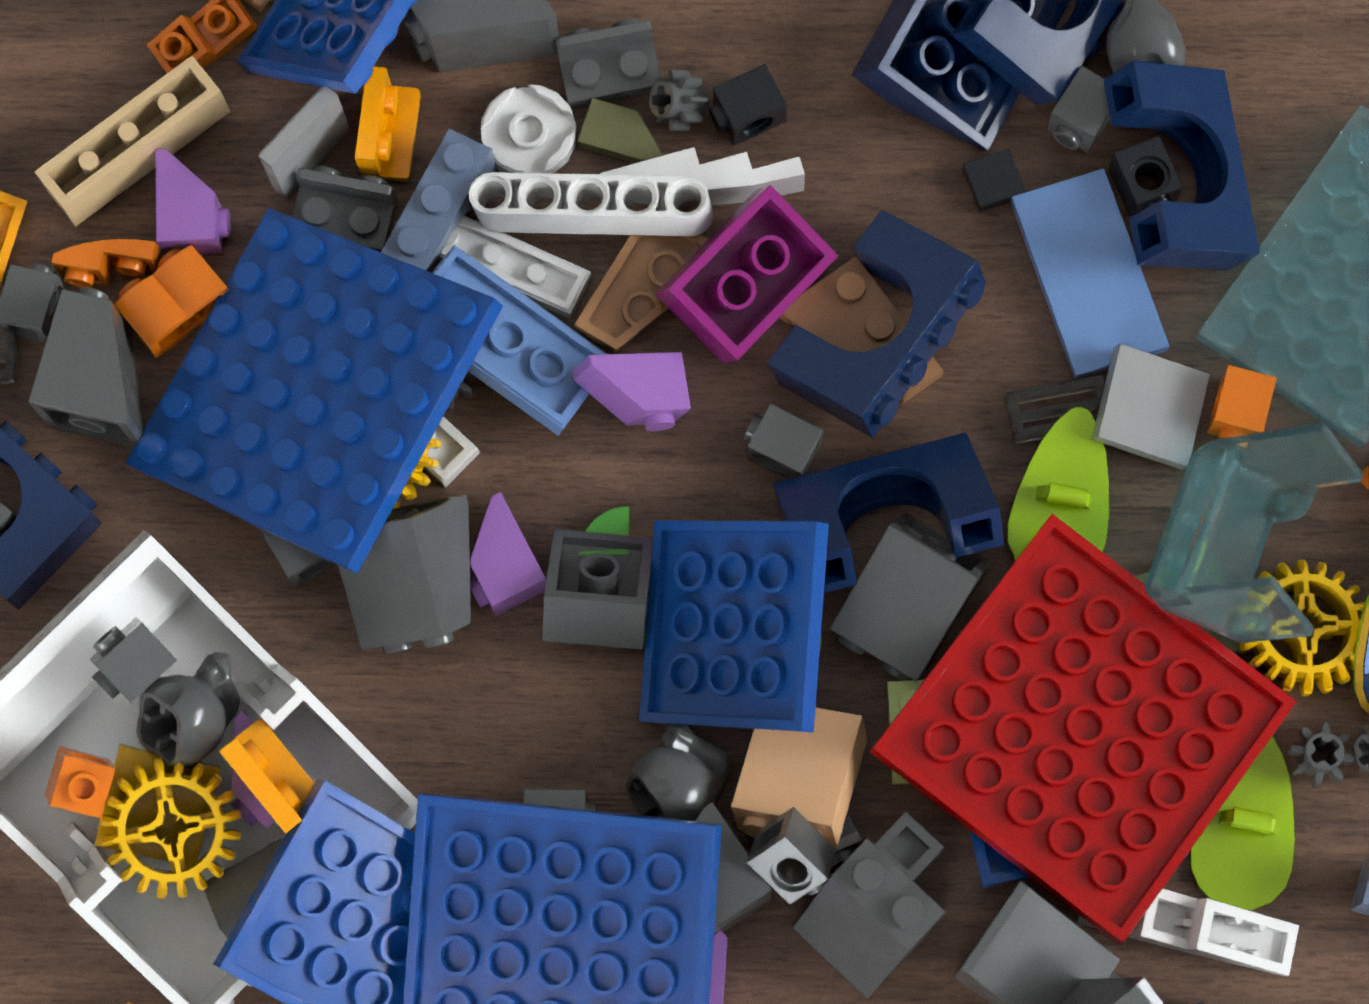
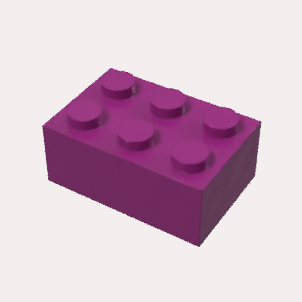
(746, 274)

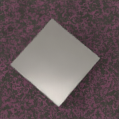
(304, 140)
(1150, 406)

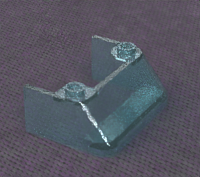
(1223, 522)

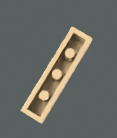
(126, 142)

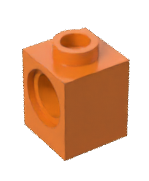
(1241, 403)
(79, 782)

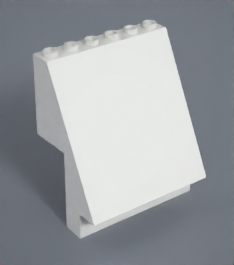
(56, 703)

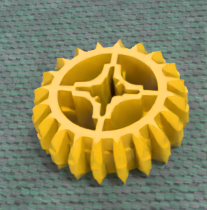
(1325, 626)
(178, 871)

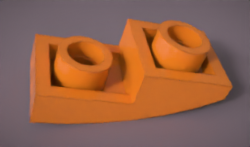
(205, 35)
(95, 260)

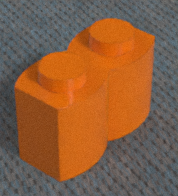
(171, 300)

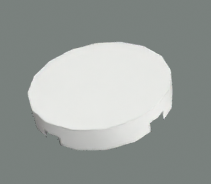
(529, 130)

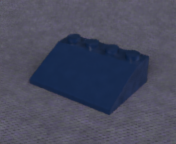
(934, 76)

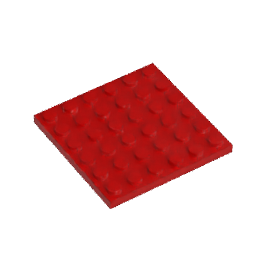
(1084, 729)

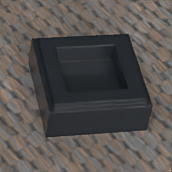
(993, 179)

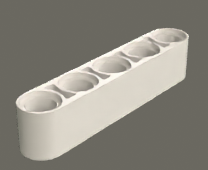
(609, 218)

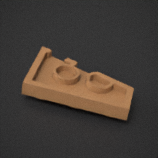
(626, 296)
(853, 315)

